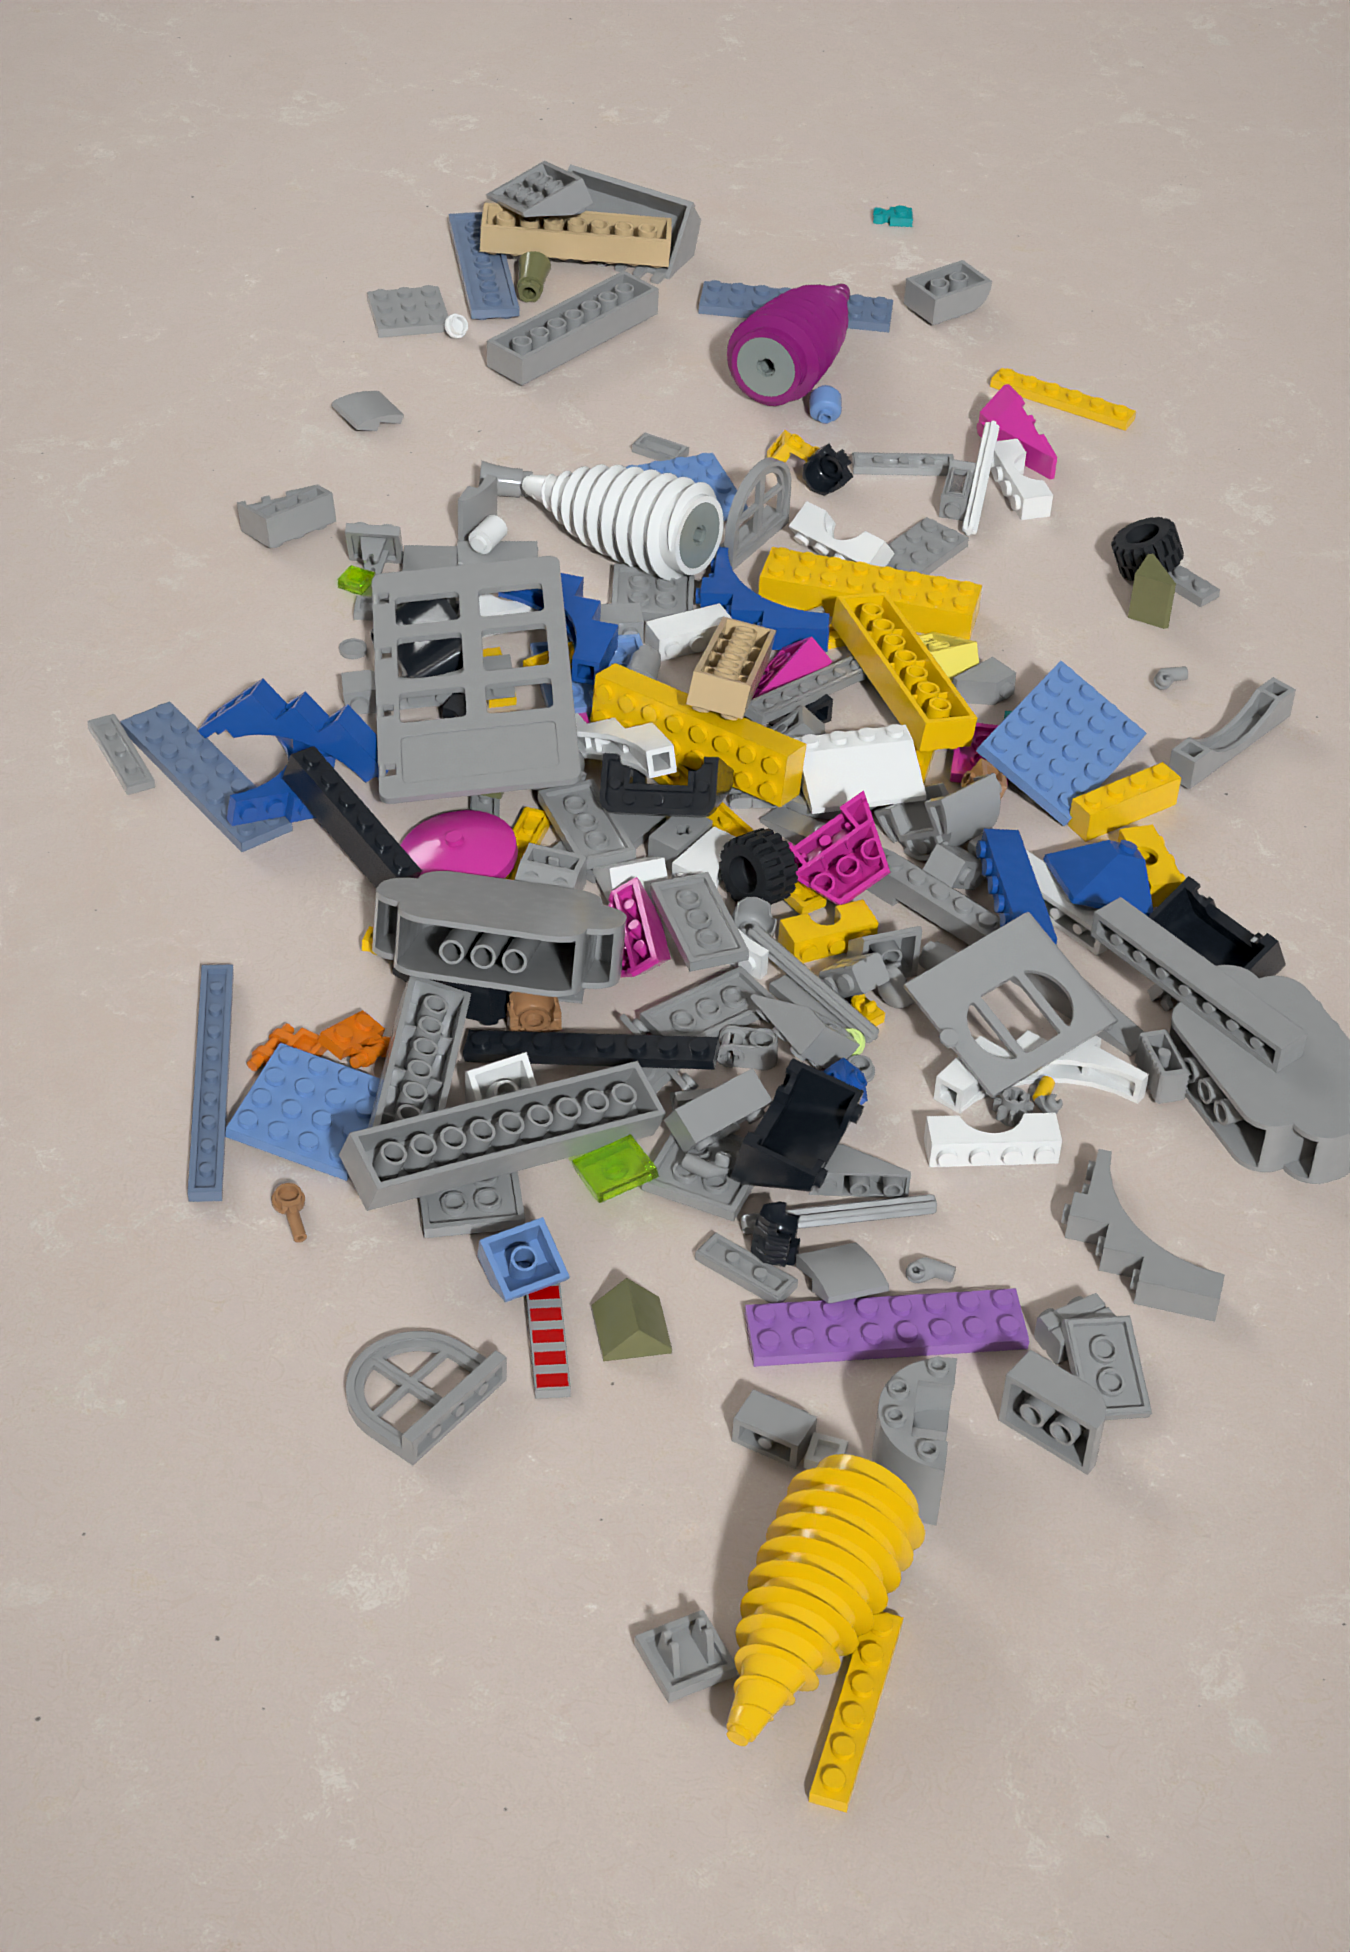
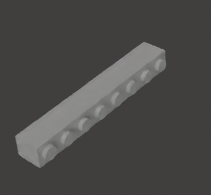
(1199, 984)

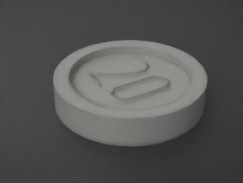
(353, 648)

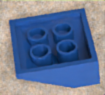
(1102, 873)

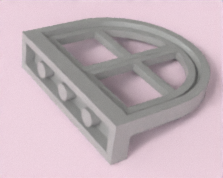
(766, 520)
(445, 1412)

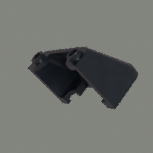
(431, 656)
(627, 792)
(1215, 934)
(798, 1131)

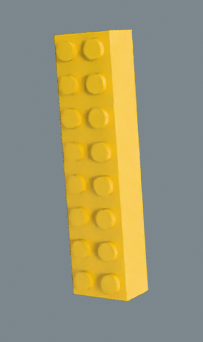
(815, 580)
(904, 671)
(762, 758)

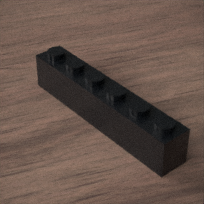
(347, 818)

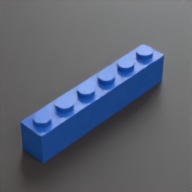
(1012, 878)

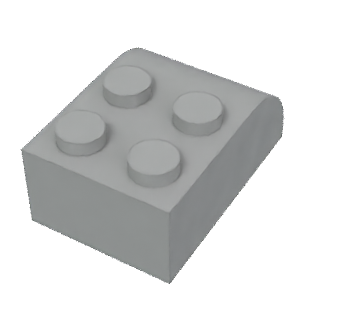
(946, 292)
(1054, 1410)

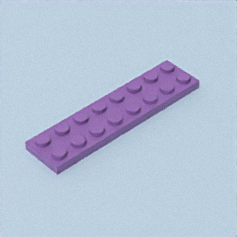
(886, 1327)

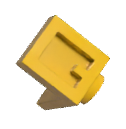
(790, 443)

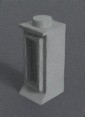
(956, 489)

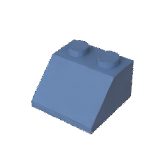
(521, 1260)

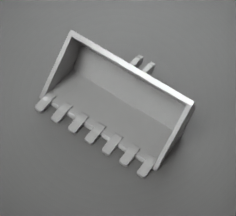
(622, 197)

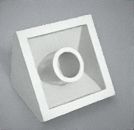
(645, 869)
(499, 1078)

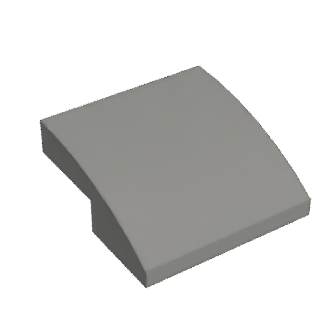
(367, 409)
(476, 505)
(842, 1273)

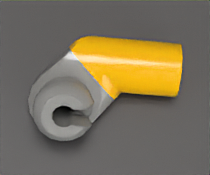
(1043, 1097)

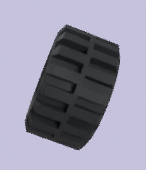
(1143, 538)
(758, 866)

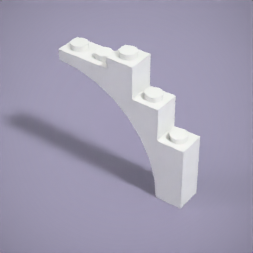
(639, 746)
(705, 857)
(1081, 1066)

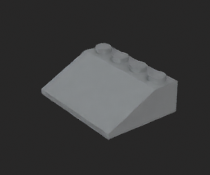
(543, 192)

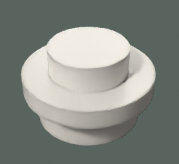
(456, 326)

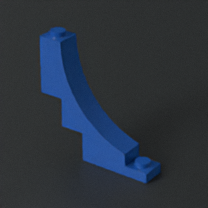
(264, 712)

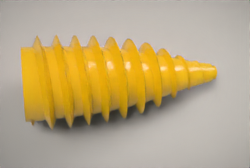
(819, 1583)

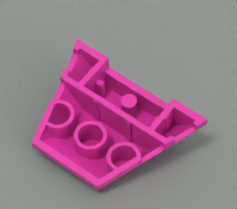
(842, 854)

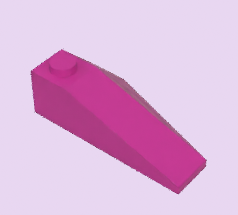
(1014, 423)
(792, 664)

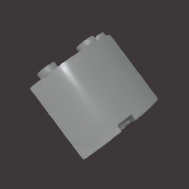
(943, 816)
(917, 1405)

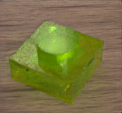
(355, 580)

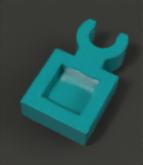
(896, 216)

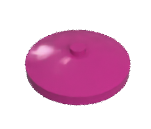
(464, 844)

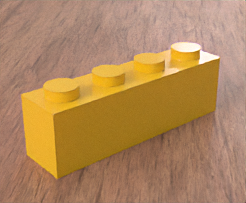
(1124, 801)

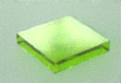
(615, 1168)

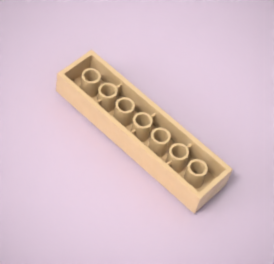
(580, 237)
(731, 668)

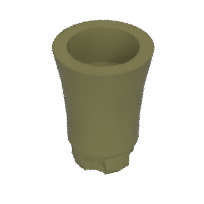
(532, 275)

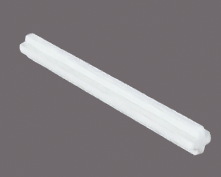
(980, 478)

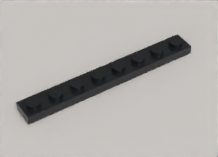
(593, 1049)

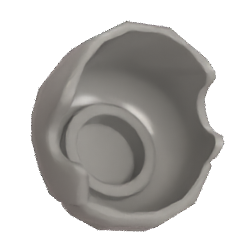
(753, 912)
(893, 990)

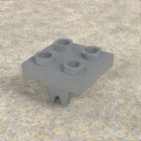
(374, 545)
(685, 1656)

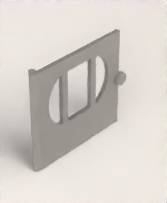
(985, 965)

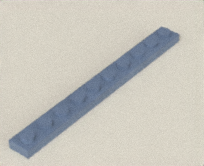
(211, 1084)

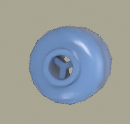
(825, 404)

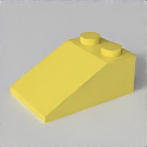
(951, 652)

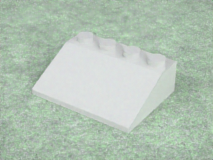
(865, 759)

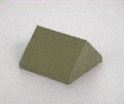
(1152, 594)
(630, 1323)

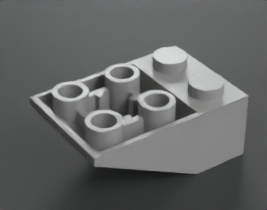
(552, 867)
(807, 1031)

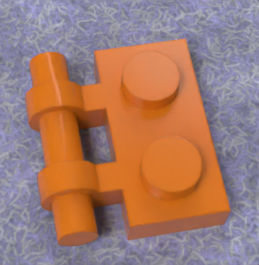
(357, 1038)
(303, 1040)

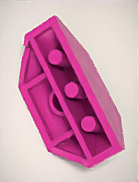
(644, 934)

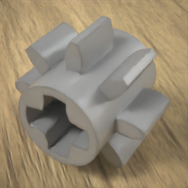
(1012, 1105)

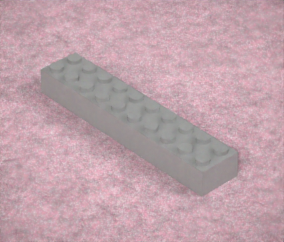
(500, 1135)

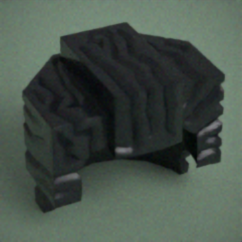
(827, 470)
(776, 1235)

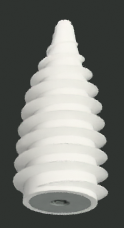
(636, 516)

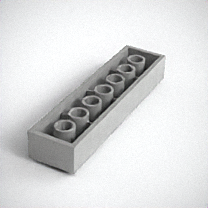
(572, 327)
(421, 1051)

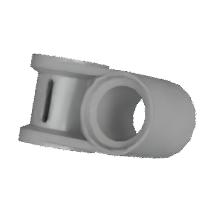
(750, 1046)

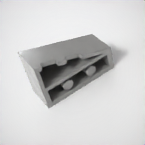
(287, 517)

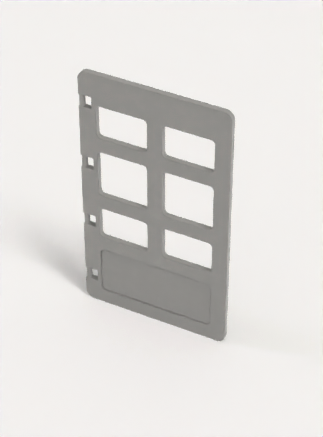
(482, 748)

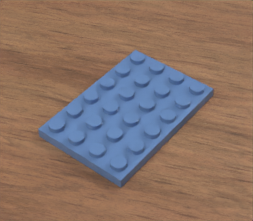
(1061, 741)

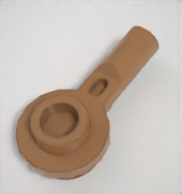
(289, 1200)

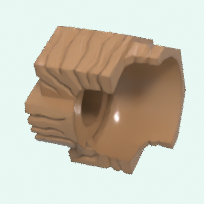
(533, 1013)

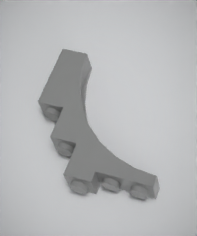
(1156, 1274)

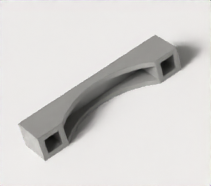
(360, 689)
(1264, 711)

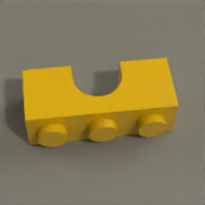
(1160, 865)
(814, 941)

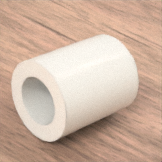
(487, 534)

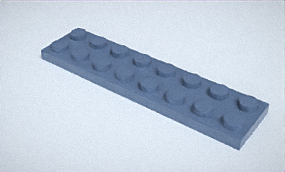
(484, 275)
(743, 300)
(199, 771)

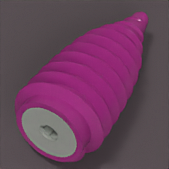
(789, 343)

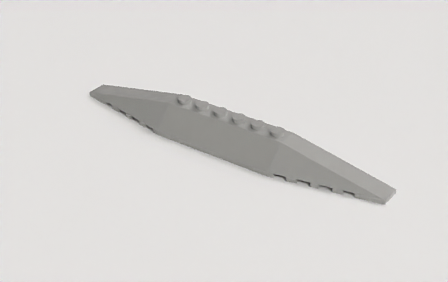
(953, 913)

